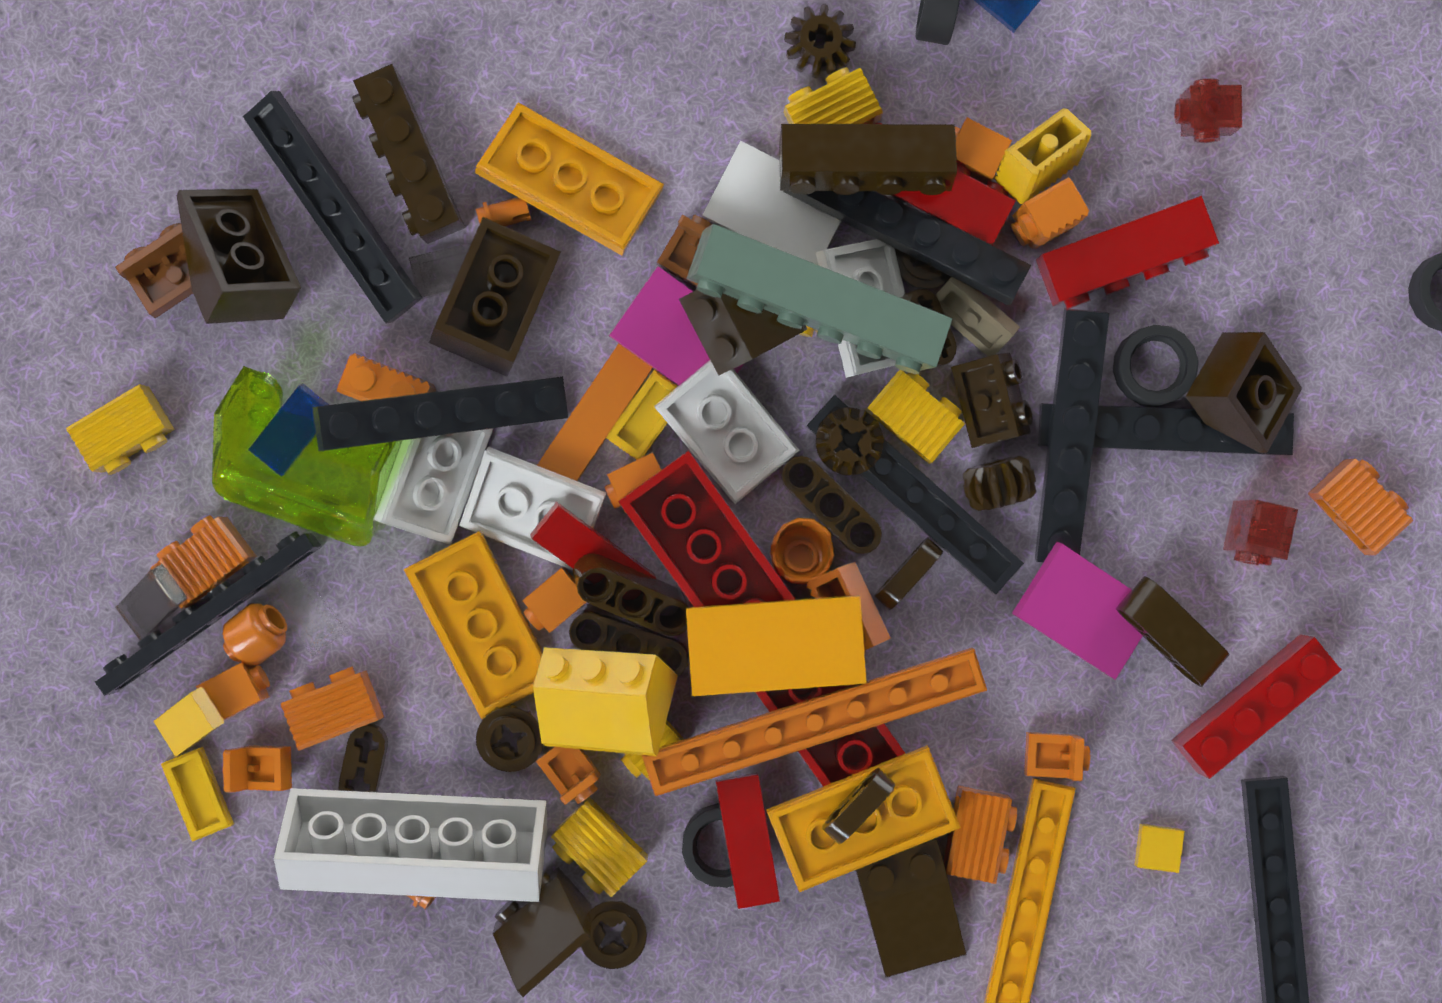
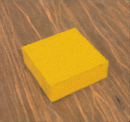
(1159, 848)

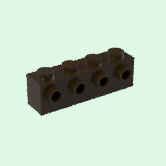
(409, 154)
(867, 158)

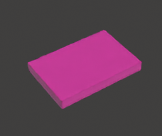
(660, 330)
(1077, 609)

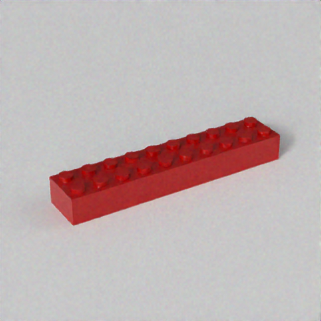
(722, 565)

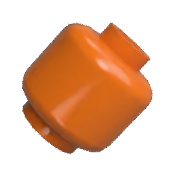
(254, 634)

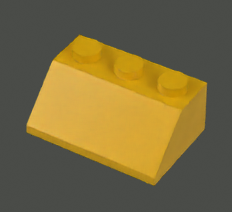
(603, 700)

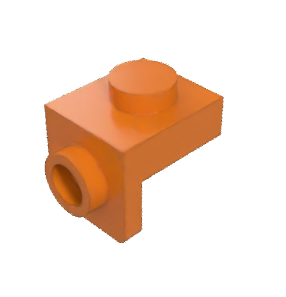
(1056, 755)
(257, 768)
(570, 773)

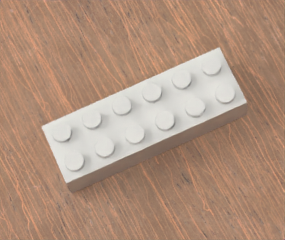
(412, 845)

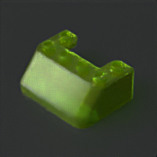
(322, 491)

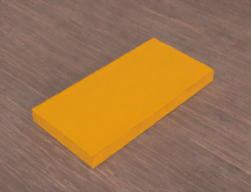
(569, 178)
(478, 622)
(776, 645)
(908, 817)

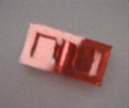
(1260, 531)

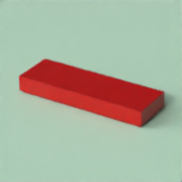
(572, 538)
(747, 840)

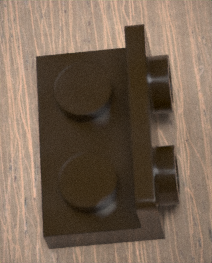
(992, 399)

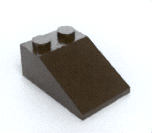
(235, 256)
(494, 297)
(911, 909)
(542, 933)

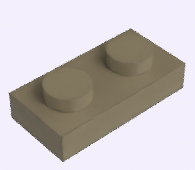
(976, 316)

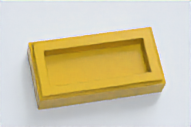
(640, 421)
(189, 721)
(197, 794)

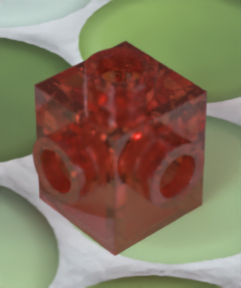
(1209, 110)

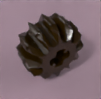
(807, 30)
(999, 483)

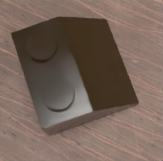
(732, 333)
(1245, 389)

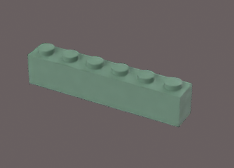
(819, 299)

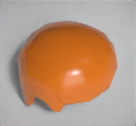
(802, 550)

